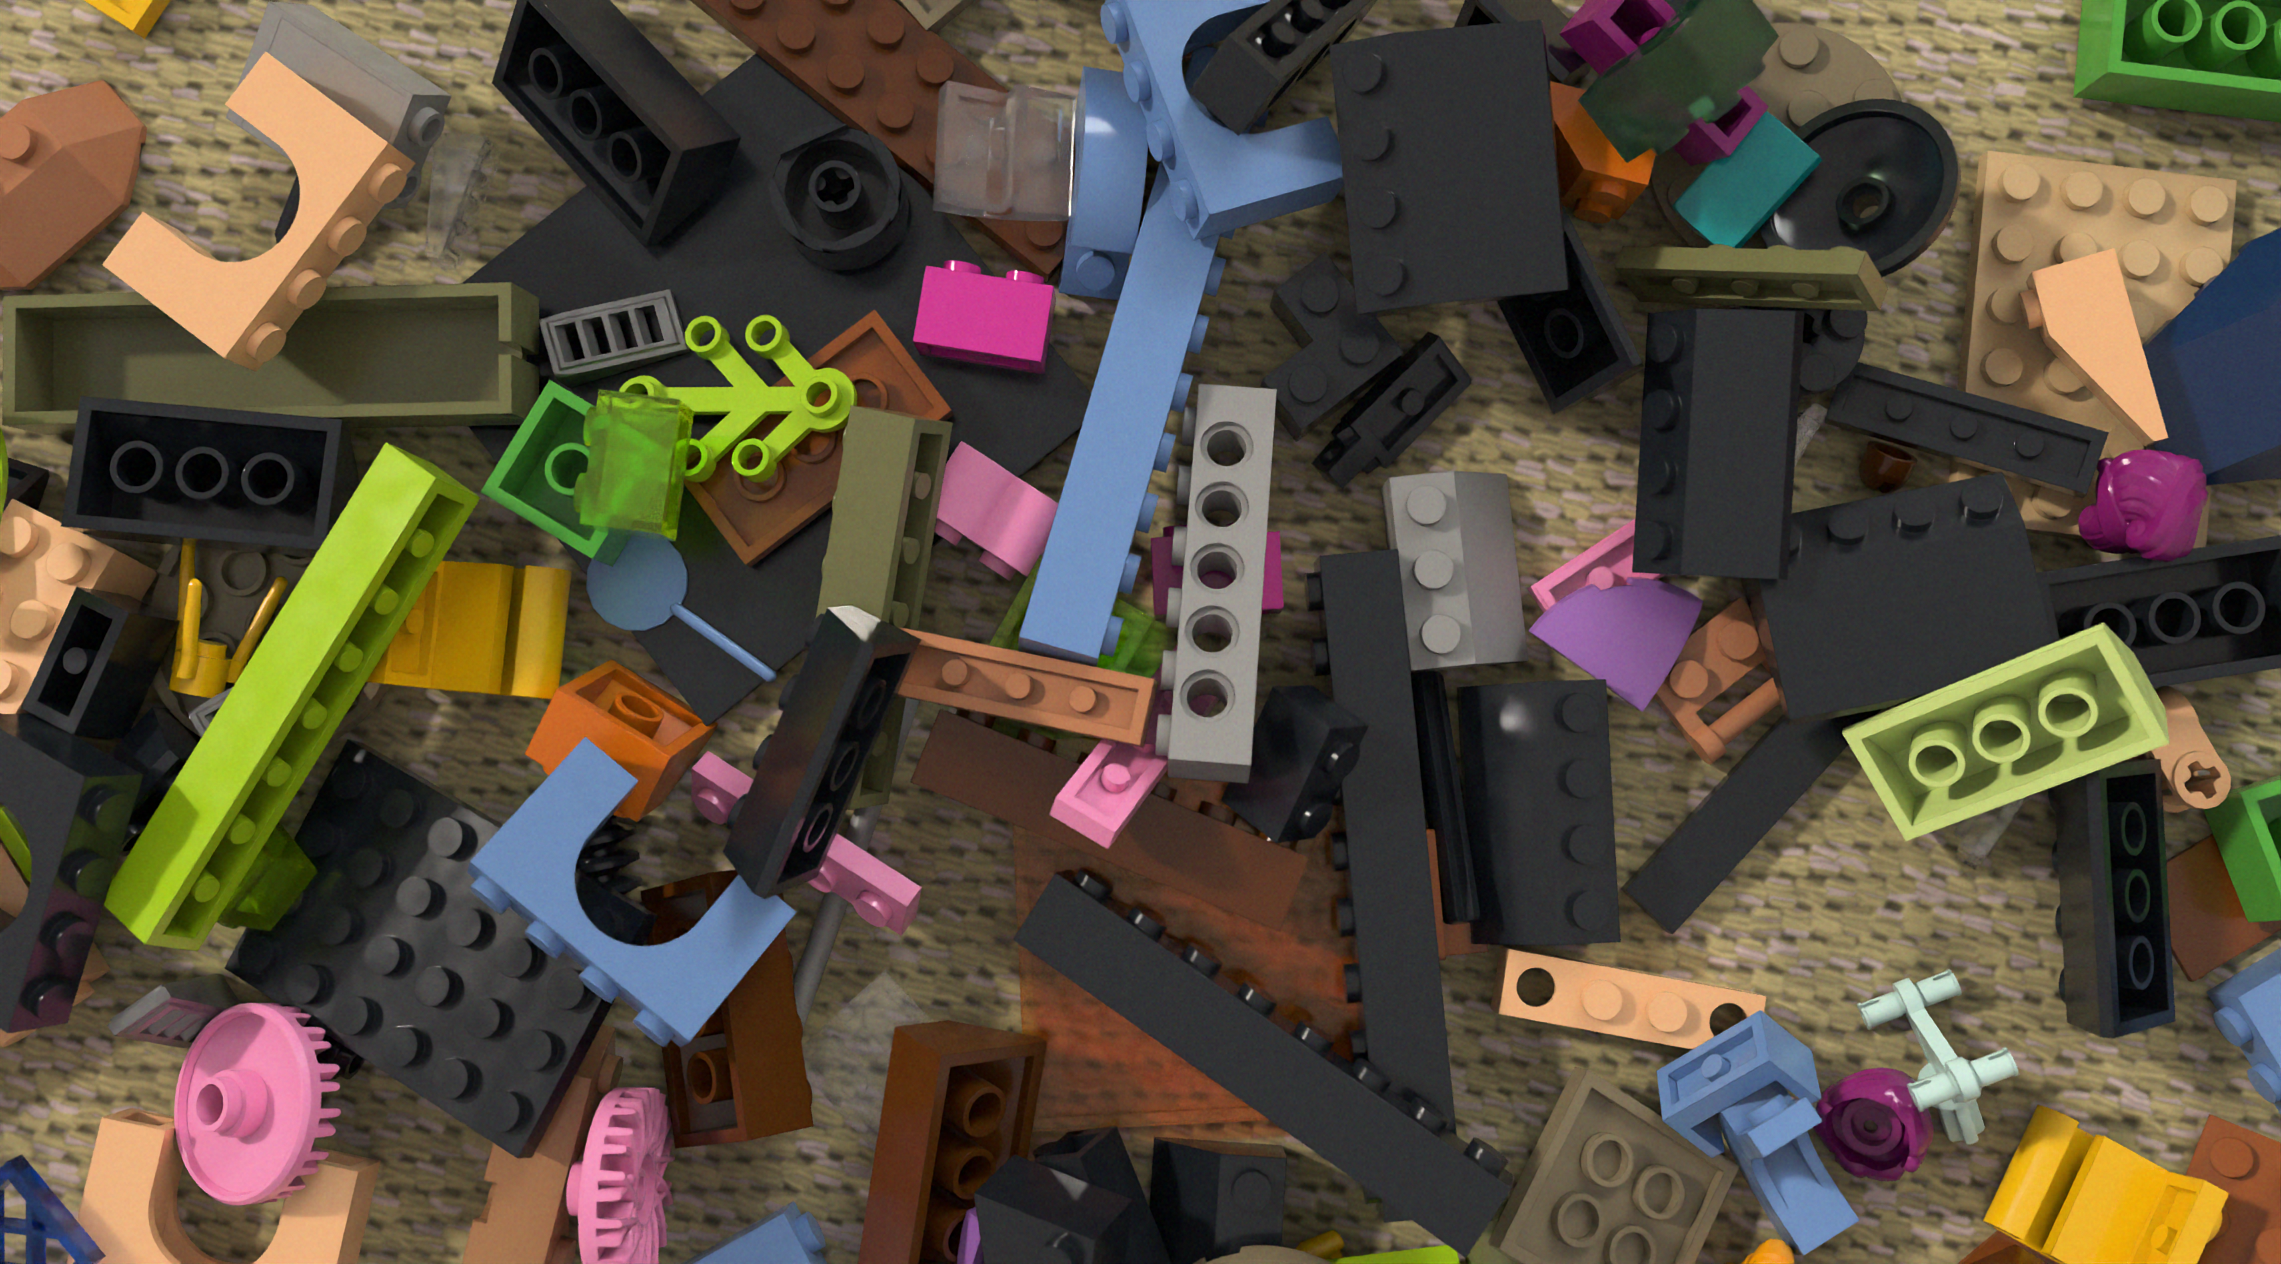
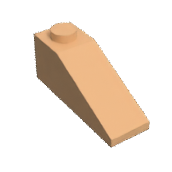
(2093, 332)

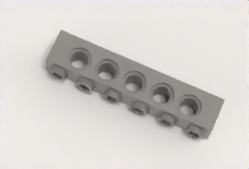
(1221, 745)

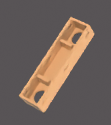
(1617, 999)

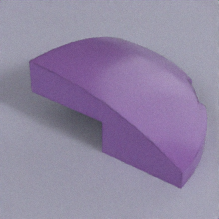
(1622, 633)

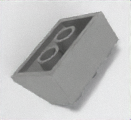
(1456, 569)

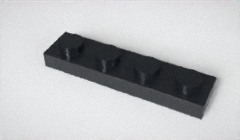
(1968, 429)

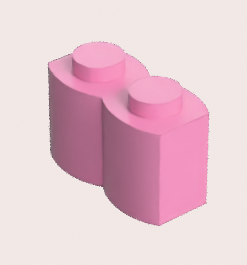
(993, 512)

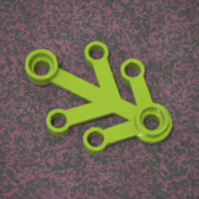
(753, 399)

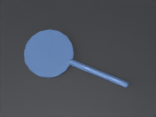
(649, 589)

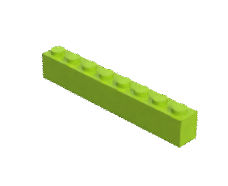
(289, 700)

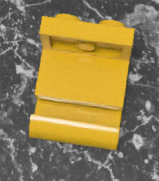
(482, 632)
(2099, 1201)

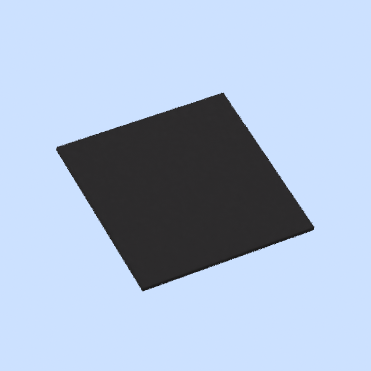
(735, 266)

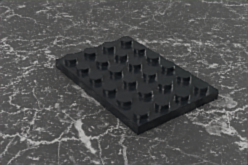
(419, 968)

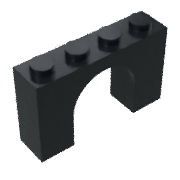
(75, 820)

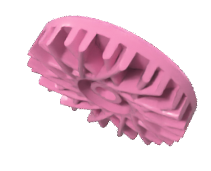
(254, 1103)
(620, 1180)

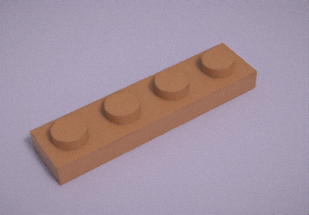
(1030, 689)

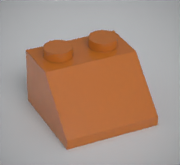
(1590, 168)
(630, 722)

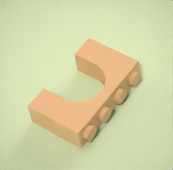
(253, 303)
(135, 1215)

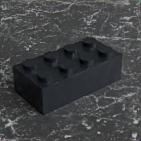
(2179, 617)

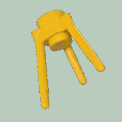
(200, 664)

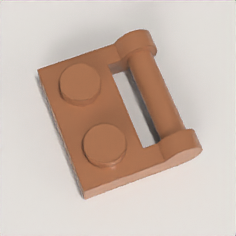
(1709, 664)

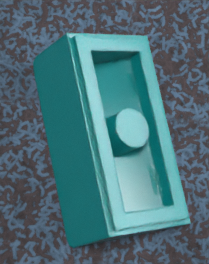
(1747, 187)

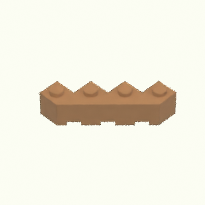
(527, 1198)

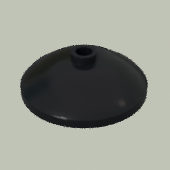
(1878, 157)

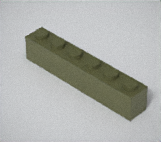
(884, 542)

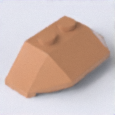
(62, 176)

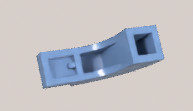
(1106, 186)
(1782, 1167)

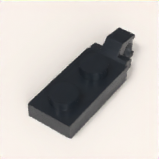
(1393, 411)

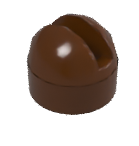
(1885, 467)

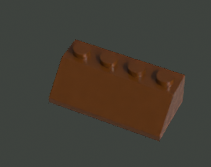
(746, 1063)
(949, 1120)

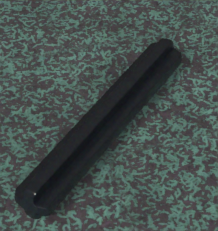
(1444, 799)

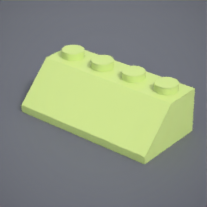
(2010, 731)

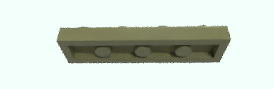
(1753, 277)

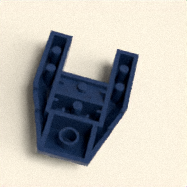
(2222, 370)

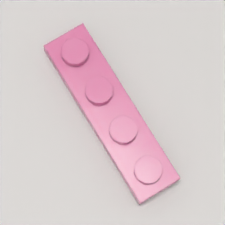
(1118, 777)
(873, 888)

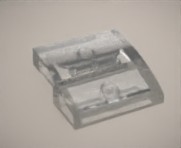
(1004, 153)
(853, 1052)

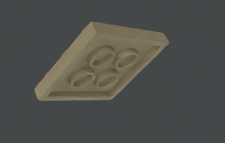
(1611, 1186)

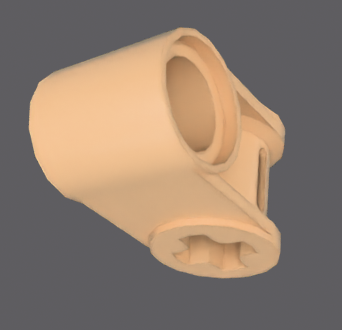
(2186, 754)

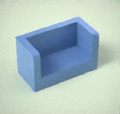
(1729, 1070)

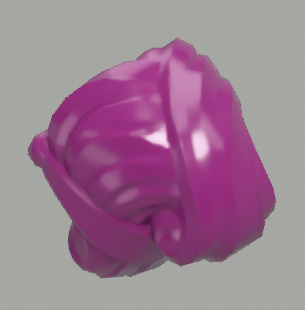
(2146, 505)
(1901, 1129)

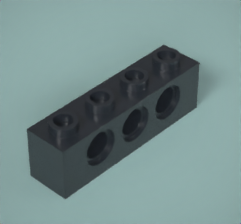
(1273, 55)

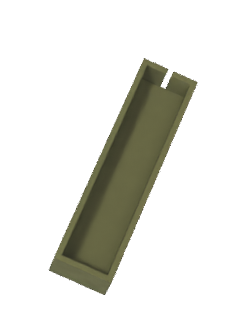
(353, 356)

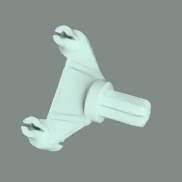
(1947, 1080)

